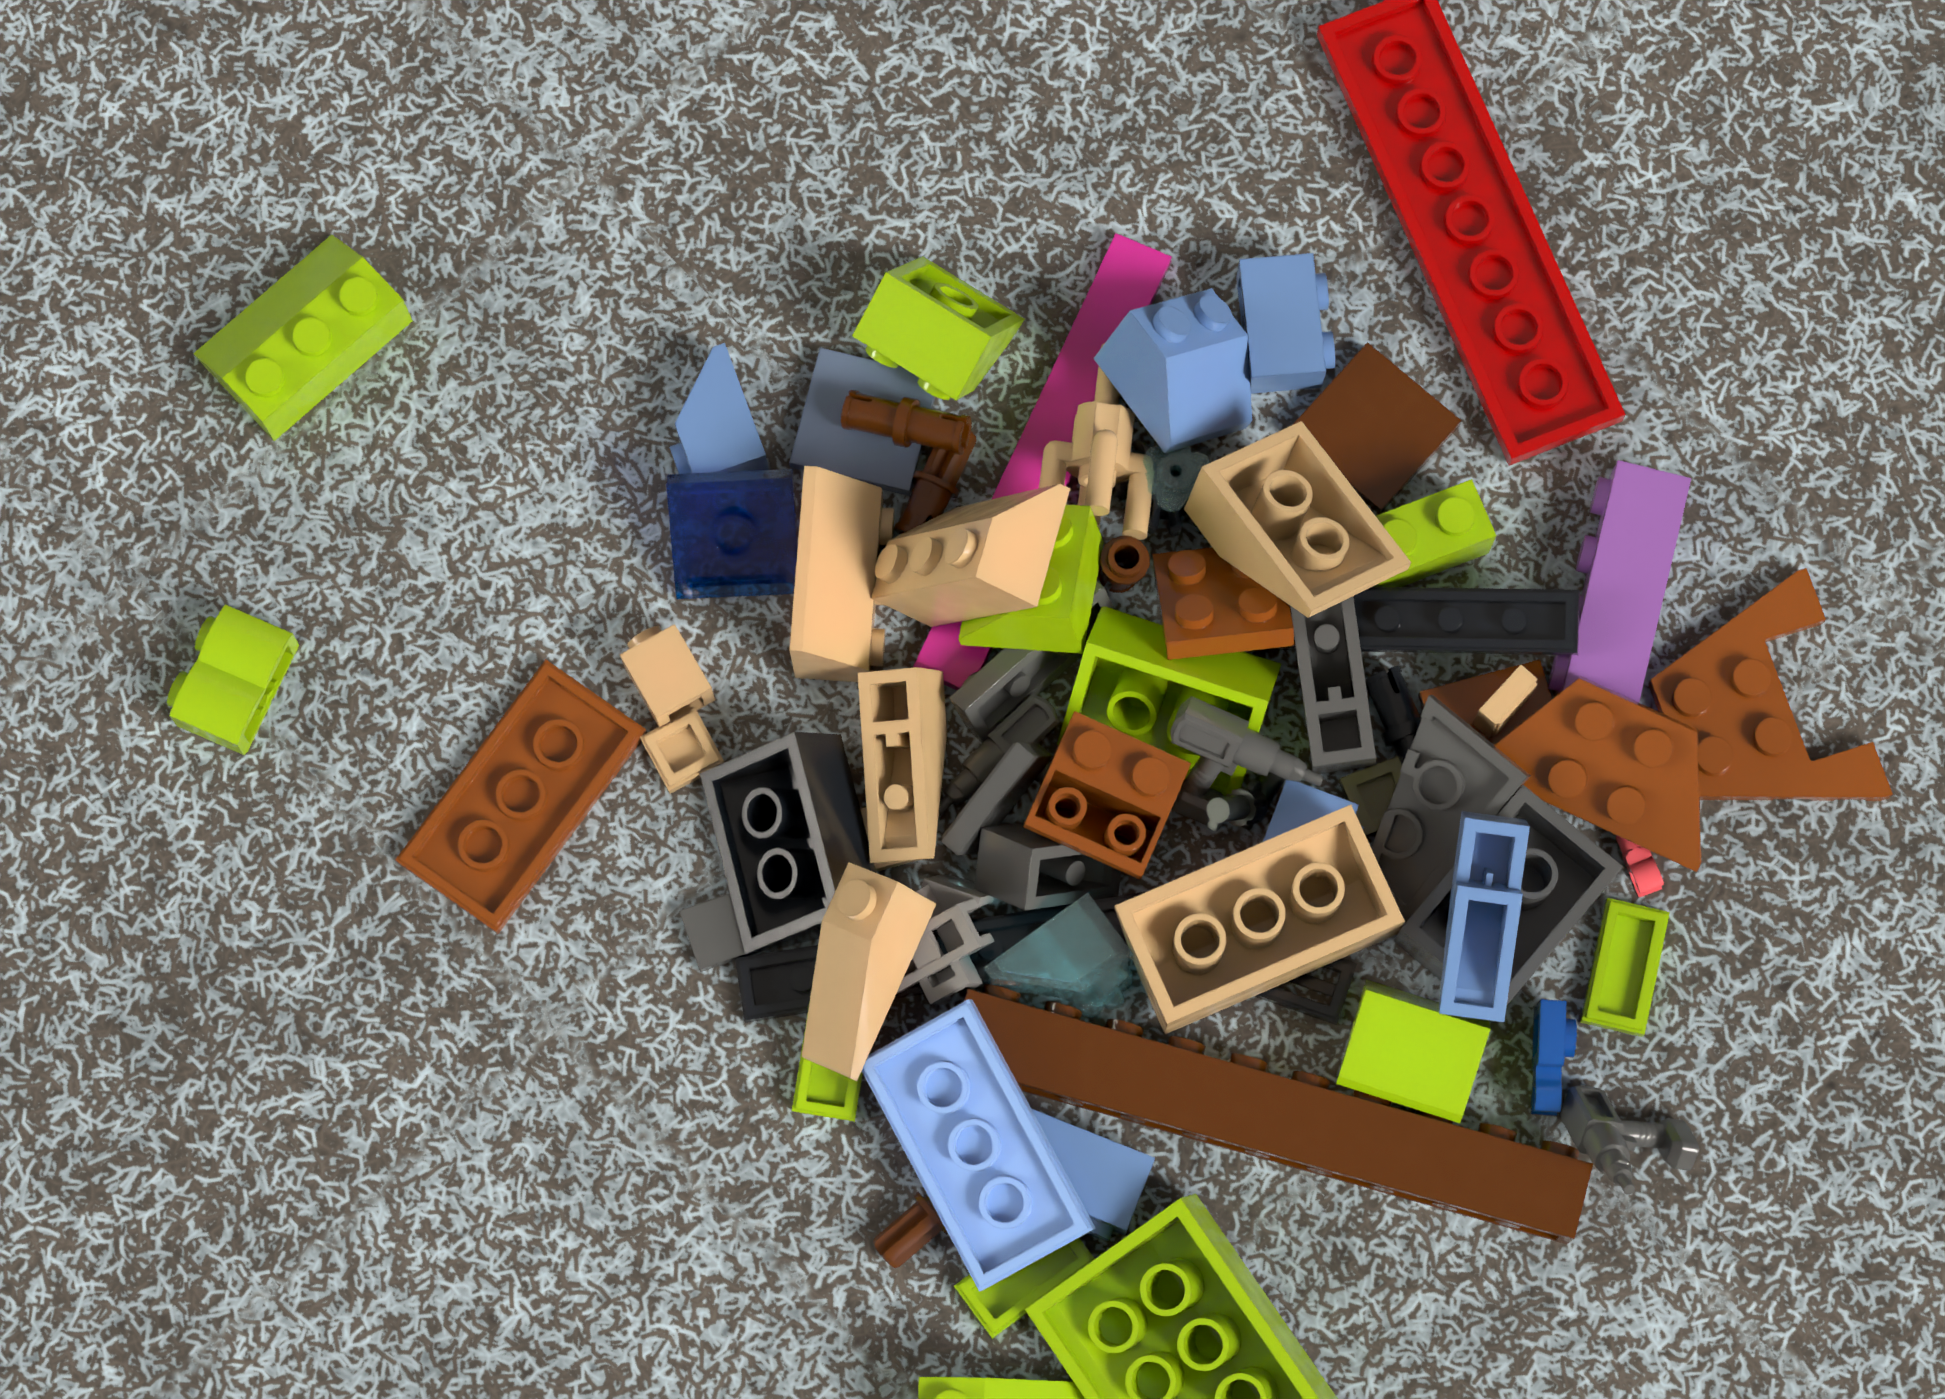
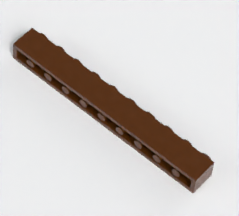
(1287, 1119)

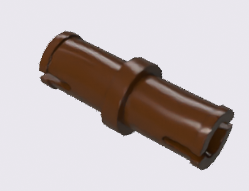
(906, 422)

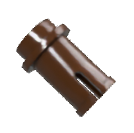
(1117, 551)

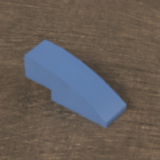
(1483, 916)

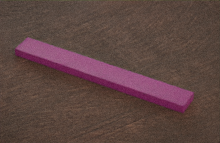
(1124, 282)

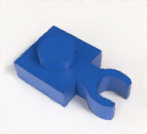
(1552, 1041)

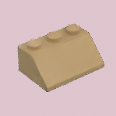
(973, 559)
(836, 577)

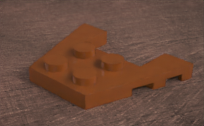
(1743, 717)

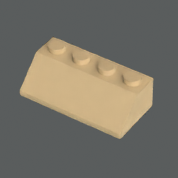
(1258, 919)

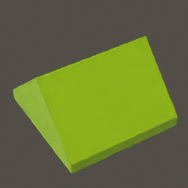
(1412, 1052)

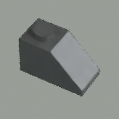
(1038, 871)

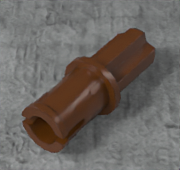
(934, 487)
(909, 1232)

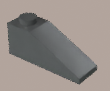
(1334, 689)

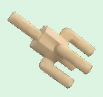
(1102, 458)

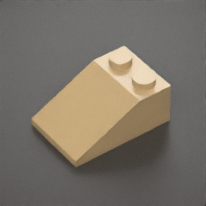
(1293, 522)

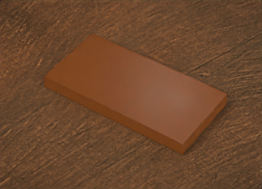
(521, 796)

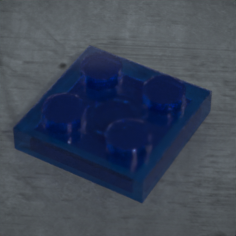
(733, 533)

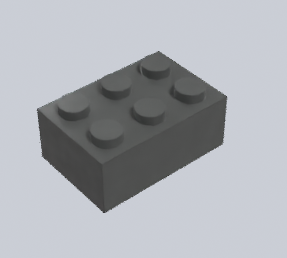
(1558, 886)

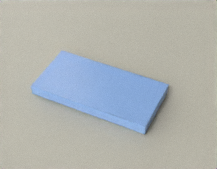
(976, 1145)

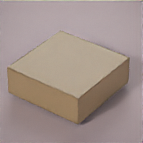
(1505, 702)
(681, 750)

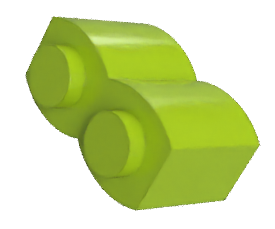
(232, 678)

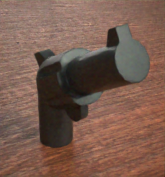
(1244, 805)

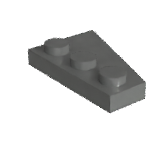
(1441, 776)

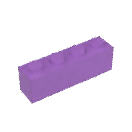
(1624, 577)

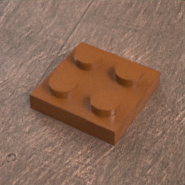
(1216, 607)

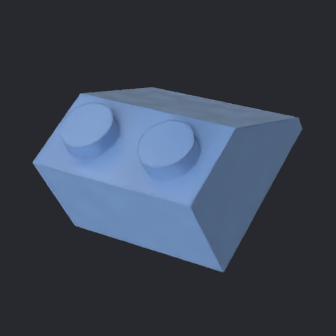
(1182, 369)

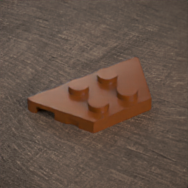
(1615, 767)

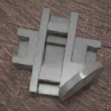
(951, 919)

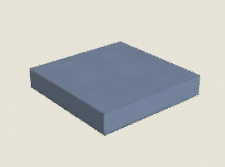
(853, 452)

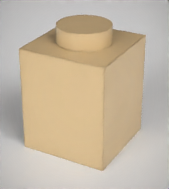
(666, 674)

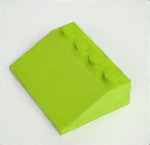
(1174, 1320)

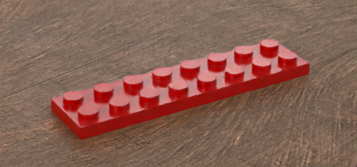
(1470, 226)

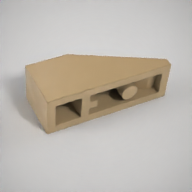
(902, 760)
(860, 966)

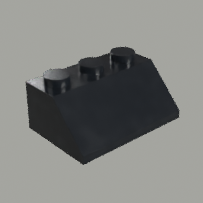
(786, 835)

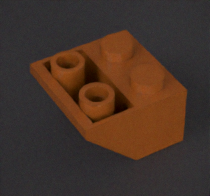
(1106, 795)

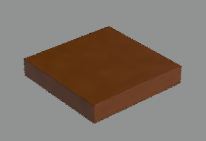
(1378, 426)

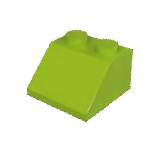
(936, 328)
(1065, 600)

